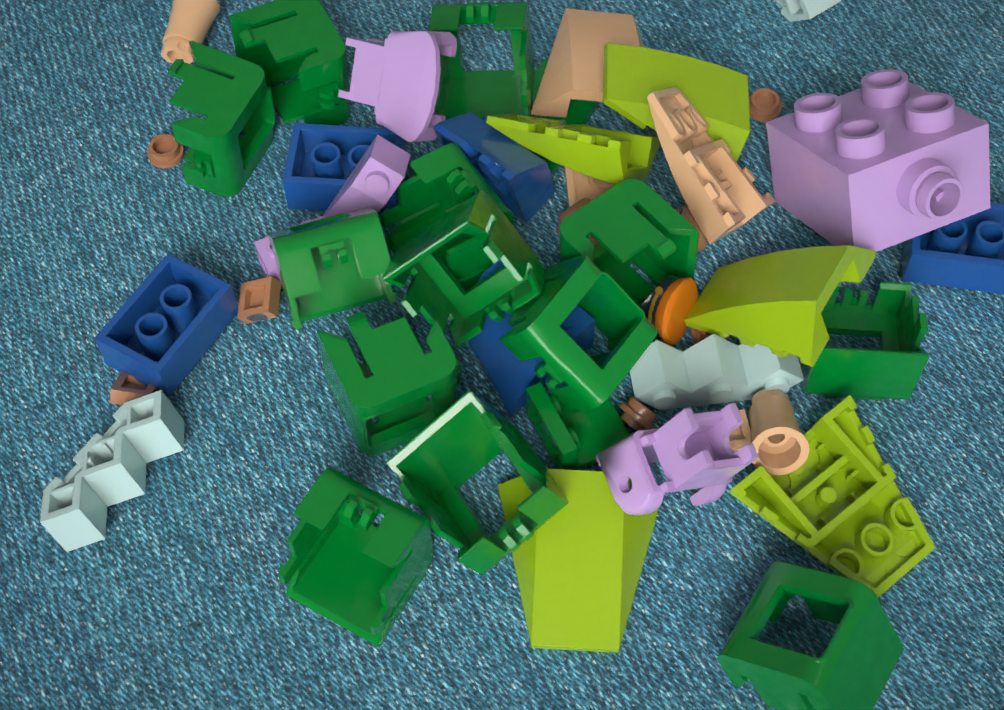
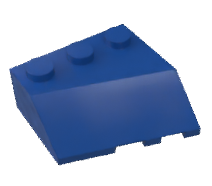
(510, 169)
(504, 368)

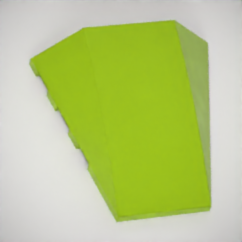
(715, 91)
(581, 147)
(779, 298)
(843, 504)
(580, 564)

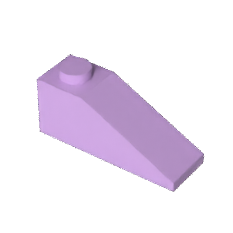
(372, 179)

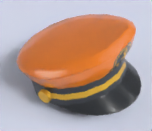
(669, 306)

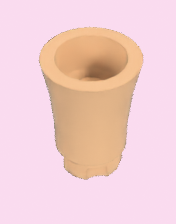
(187, 22)
(776, 433)

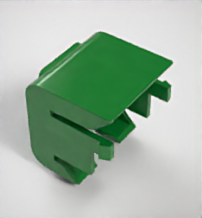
(294, 42)
(485, 91)
(235, 102)
(441, 184)
(632, 229)
(332, 264)
(438, 292)
(615, 315)
(871, 372)
(390, 381)
(449, 455)
(350, 567)
(848, 672)

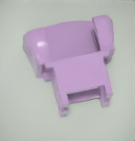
(401, 80)
(691, 453)

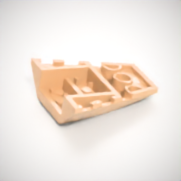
(578, 58)
(703, 169)

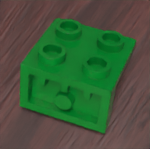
(569, 436)

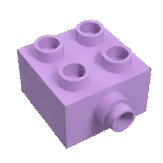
(879, 162)

